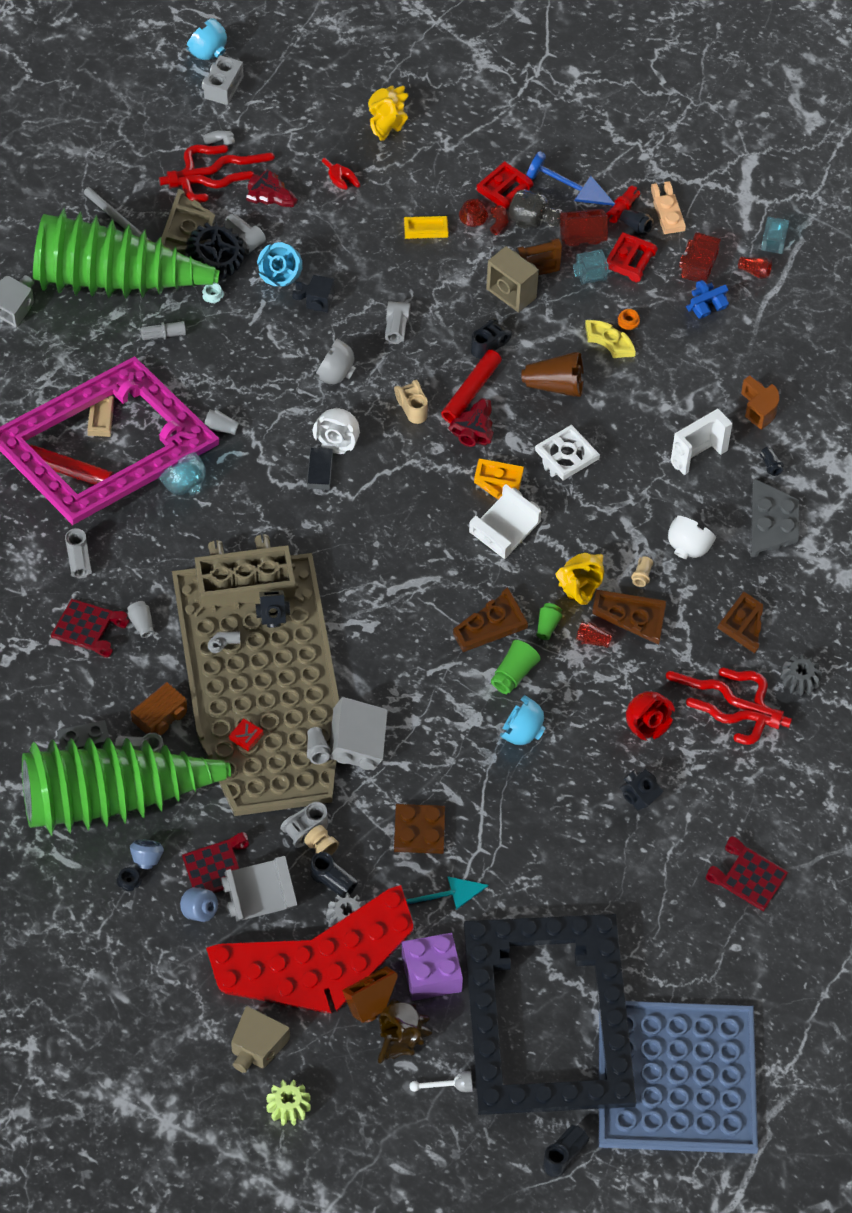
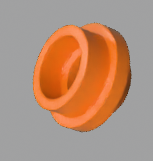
(628, 319)

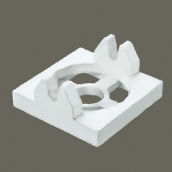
(550, 463)

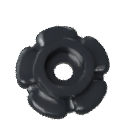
(129, 873)

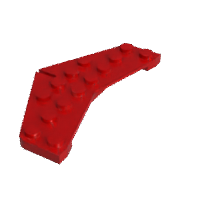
(303, 970)

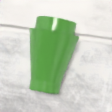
(548, 620)

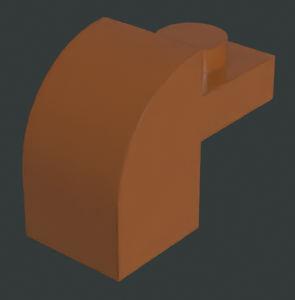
(762, 402)

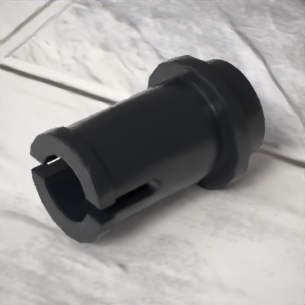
(773, 464)

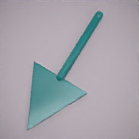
(460, 890)

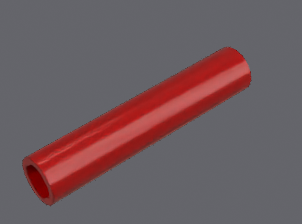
(471, 386)
(72, 467)

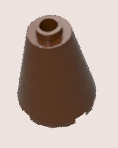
(556, 374)

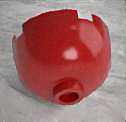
(649, 714)

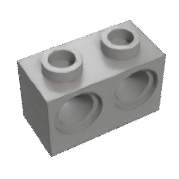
(223, 80)

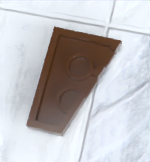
(634, 613)

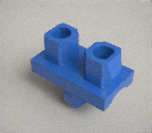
(700, 303)

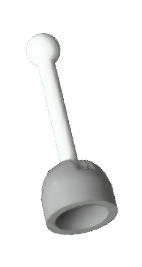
(462, 1082)

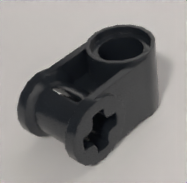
(489, 337)

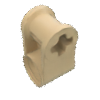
(412, 401)

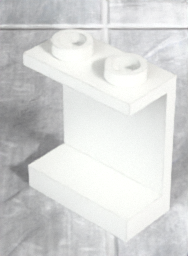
(506, 522)

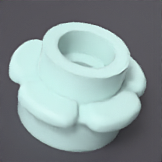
(212, 293)

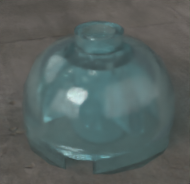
(185, 476)

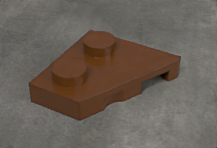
(744, 622)

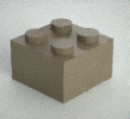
(512, 279)

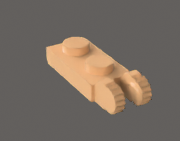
(668, 209)

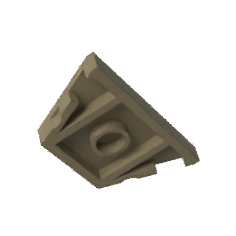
(182, 220)

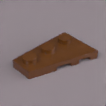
(495, 621)

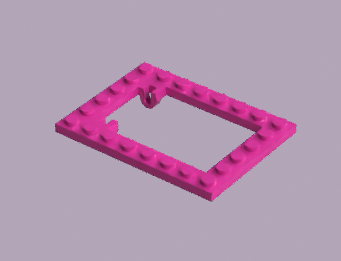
(128, 377)

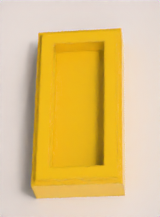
(426, 227)

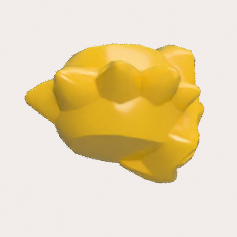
(388, 108)
(581, 576)

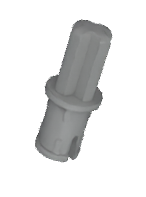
(163, 330)

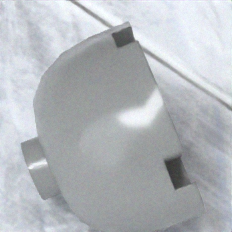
(336, 364)

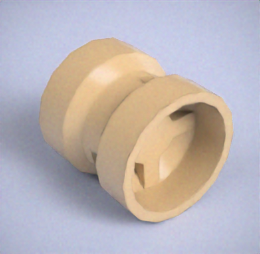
(321, 841)

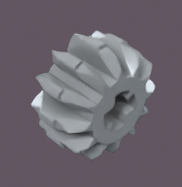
(341, 907)

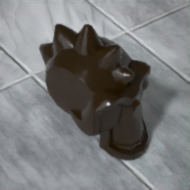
(401, 1030)

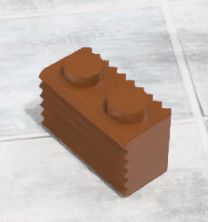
(159, 710)

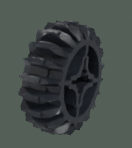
(225, 246)

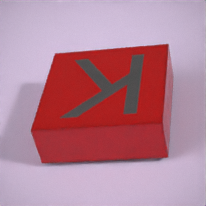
(246, 735)

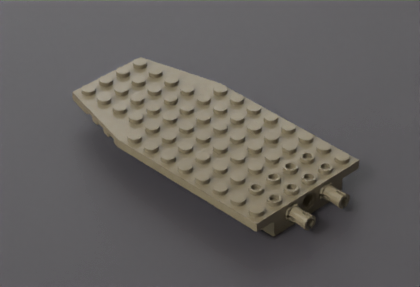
(272, 678)

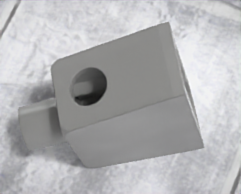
(15, 299)

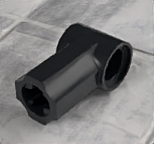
(333, 876)
(565, 1149)

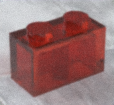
(584, 227)
(700, 257)

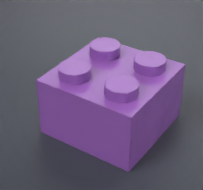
(431, 966)

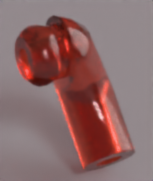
(501, 219)

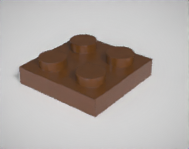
(419, 828)

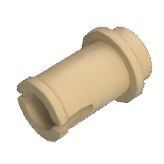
(641, 575)

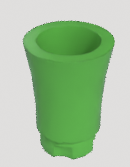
(515, 666)

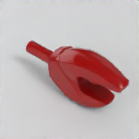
(338, 173)

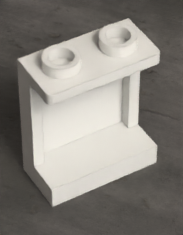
(695, 438)

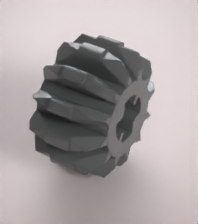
(801, 675)

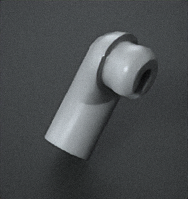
(226, 136)
(222, 639)

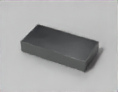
(320, 468)

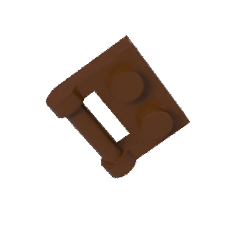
(546, 262)

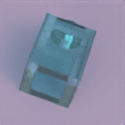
(775, 235)
(591, 267)

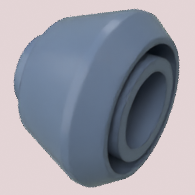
(146, 853)

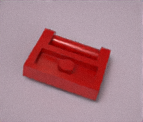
(500, 181)
(624, 253)

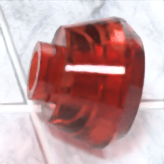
(473, 213)

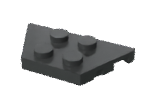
(772, 518)

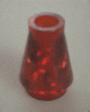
(757, 267)
(593, 635)

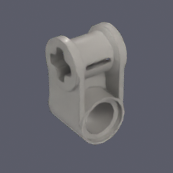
(302, 823)

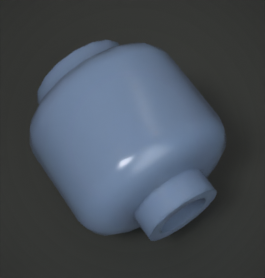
(199, 904)

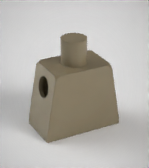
(257, 1040)

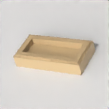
(101, 418)

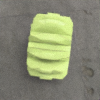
(288, 1094)

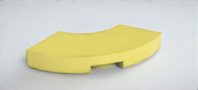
(615, 341)

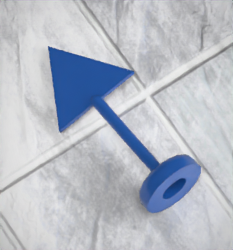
(589, 193)

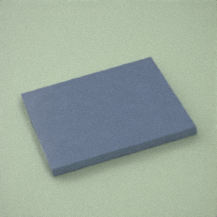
(689, 1080)

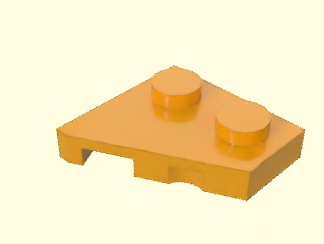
(494, 475)

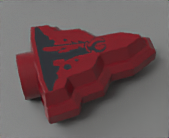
(269, 190)
(474, 425)

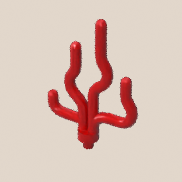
(191, 176)
(752, 711)

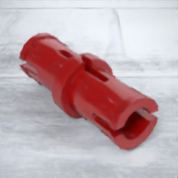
(623, 202)

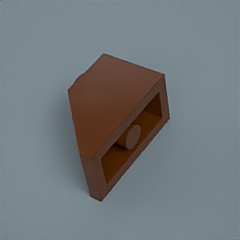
(370, 995)

